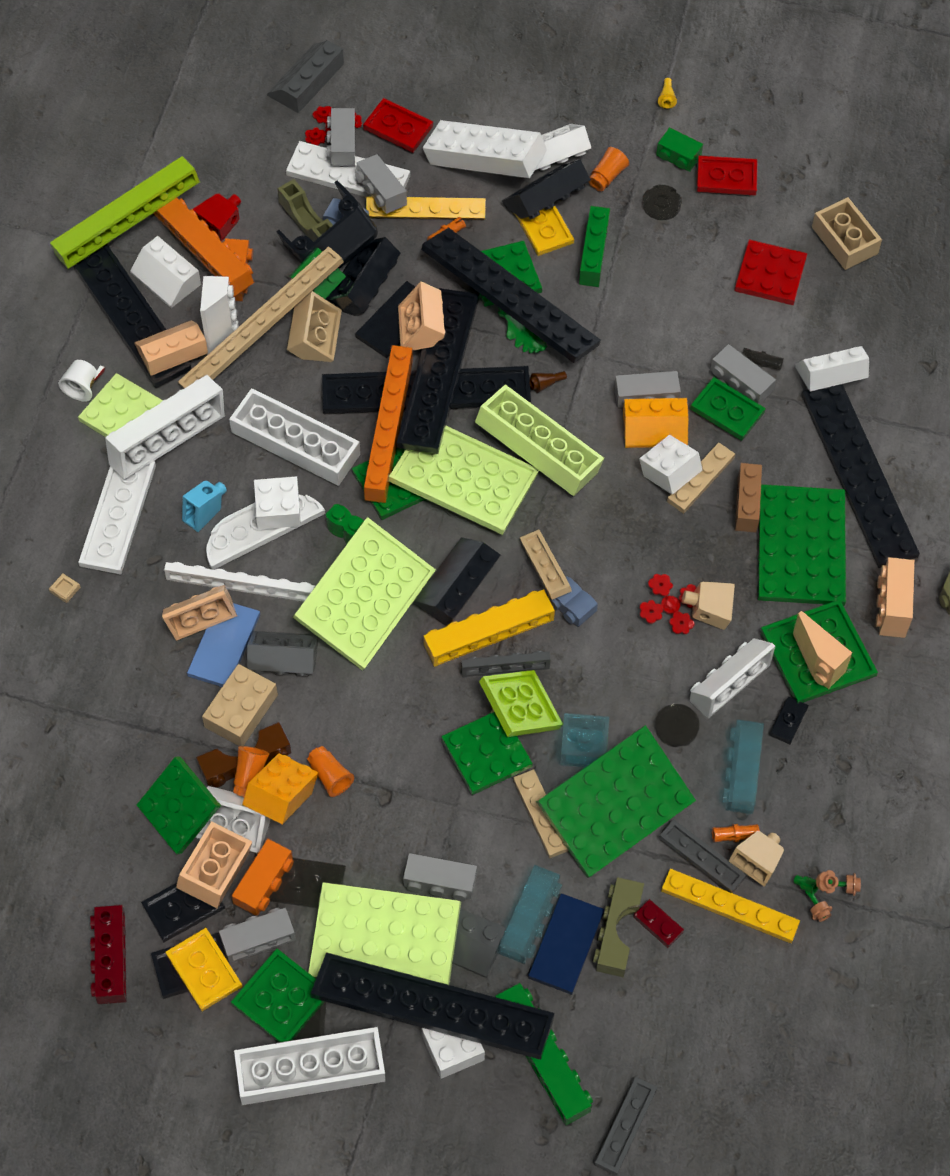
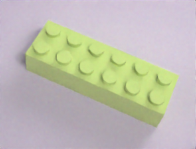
(539, 440)

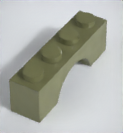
(296, 204)
(625, 901)

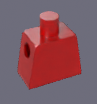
(219, 213)

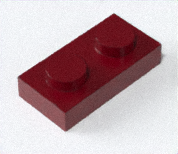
(658, 923)

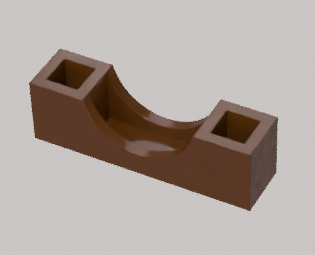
(219, 767)

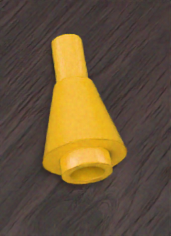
(667, 97)

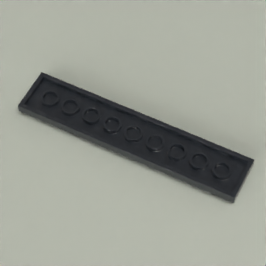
(511, 295)
(124, 306)
(438, 376)
(474, 387)
(860, 474)
(433, 1005)

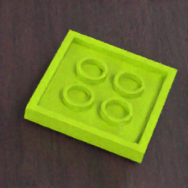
(520, 703)

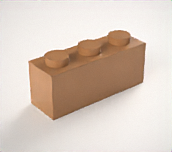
(748, 497)

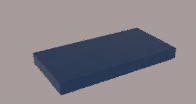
(566, 944)

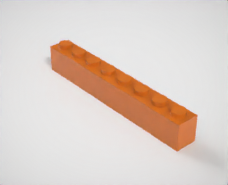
(205, 244)
(388, 424)

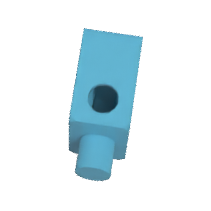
(202, 504)

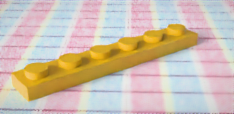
(432, 208)
(730, 905)

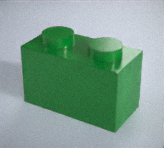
(679, 149)

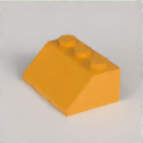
(653, 420)

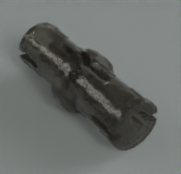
(763, 359)

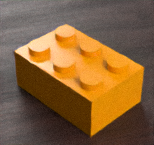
(280, 788)

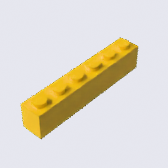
(488, 627)

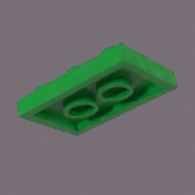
(727, 408)

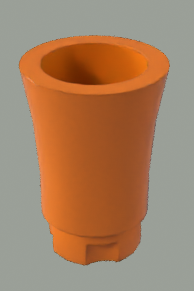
(608, 168)
(249, 764)
(330, 772)

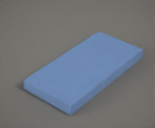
(223, 647)

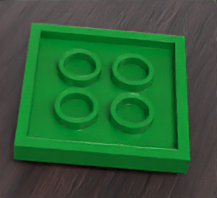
(517, 261)
(397, 497)
(485, 753)
(178, 805)
(278, 998)

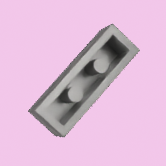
(341, 136)
(381, 184)
(742, 374)
(646, 386)
(440, 877)
(257, 934)

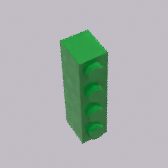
(594, 246)

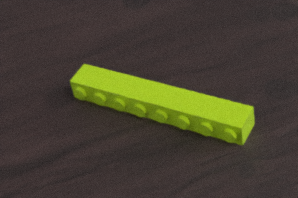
(125, 212)

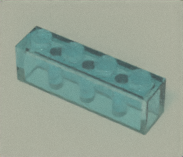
(744, 766)
(529, 915)

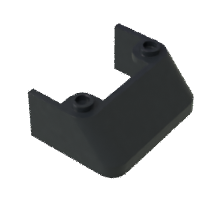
(345, 237)

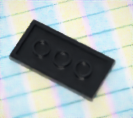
(383, 327)

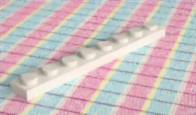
(237, 581)

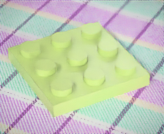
(117, 405)

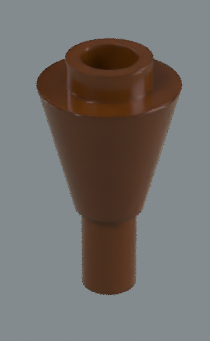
(541, 381)

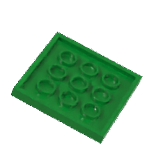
(792, 665)

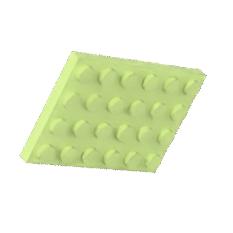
(467, 479)
(364, 593)
(386, 930)

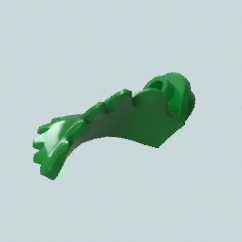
(522, 335)

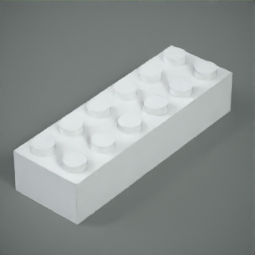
(485, 148)
(165, 426)
(295, 436)
(309, 1066)

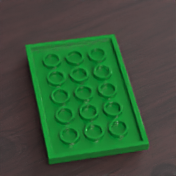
(802, 545)
(616, 801)

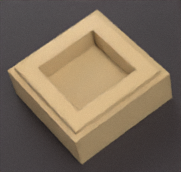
(64, 588)

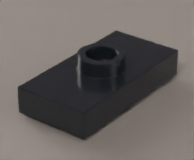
(789, 720)

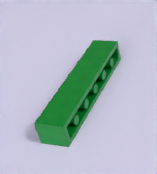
(553, 1071)

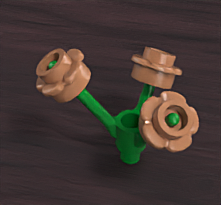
(826, 882)

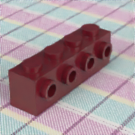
(110, 954)

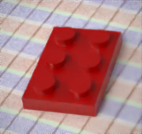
(398, 125)
(727, 175)

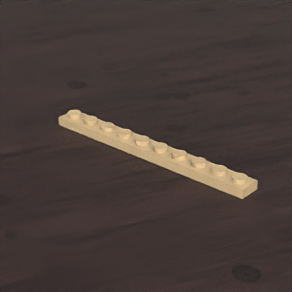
(264, 317)

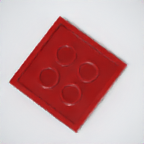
(771, 272)

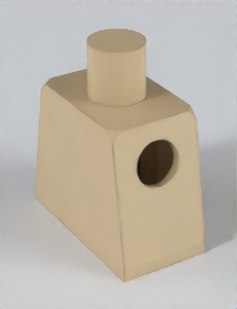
(711, 603)
(758, 856)

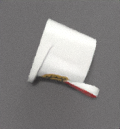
(79, 380)

